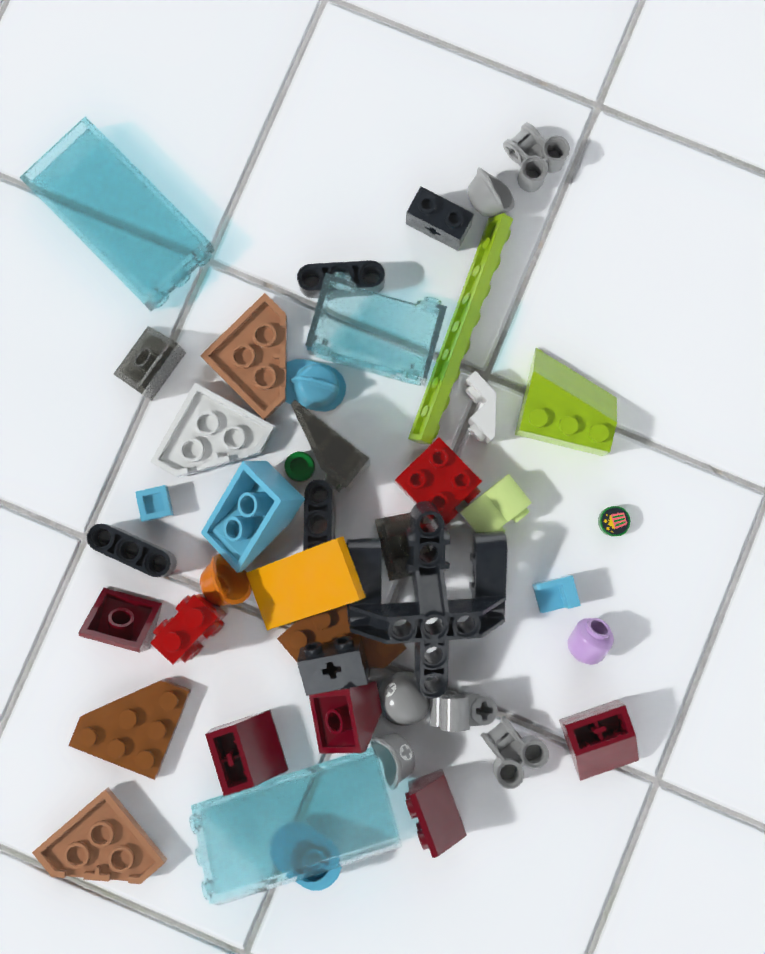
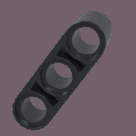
(355, 269)
(315, 511)
(117, 550)

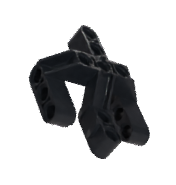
(485, 608)

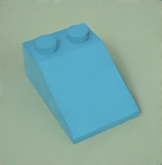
(251, 513)

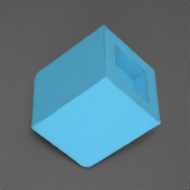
(556, 594)

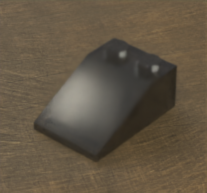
(336, 456)

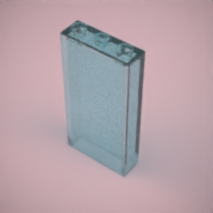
(118, 214)
(293, 827)

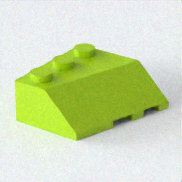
(566, 408)

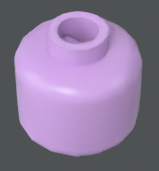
(590, 640)

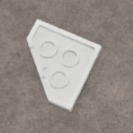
(209, 434)

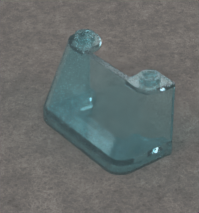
(375, 330)

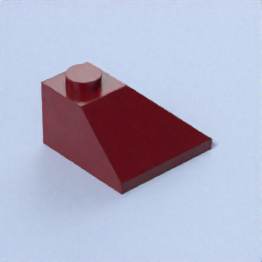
(346, 718)

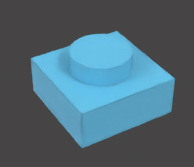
(154, 503)

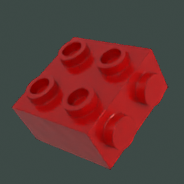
(439, 478)
(182, 635)

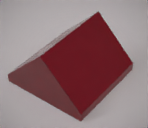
(122, 620)

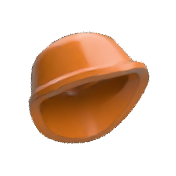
(223, 584)

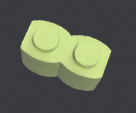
(497, 507)

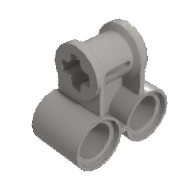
(531, 153)
(458, 711)
(511, 749)

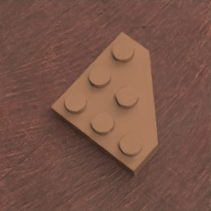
(254, 356)
(101, 845)

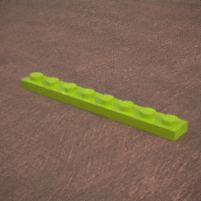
(457, 338)

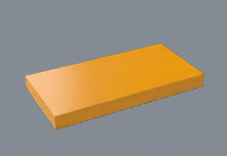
(306, 584)

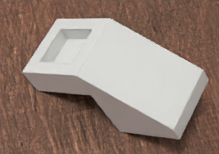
(484, 420)

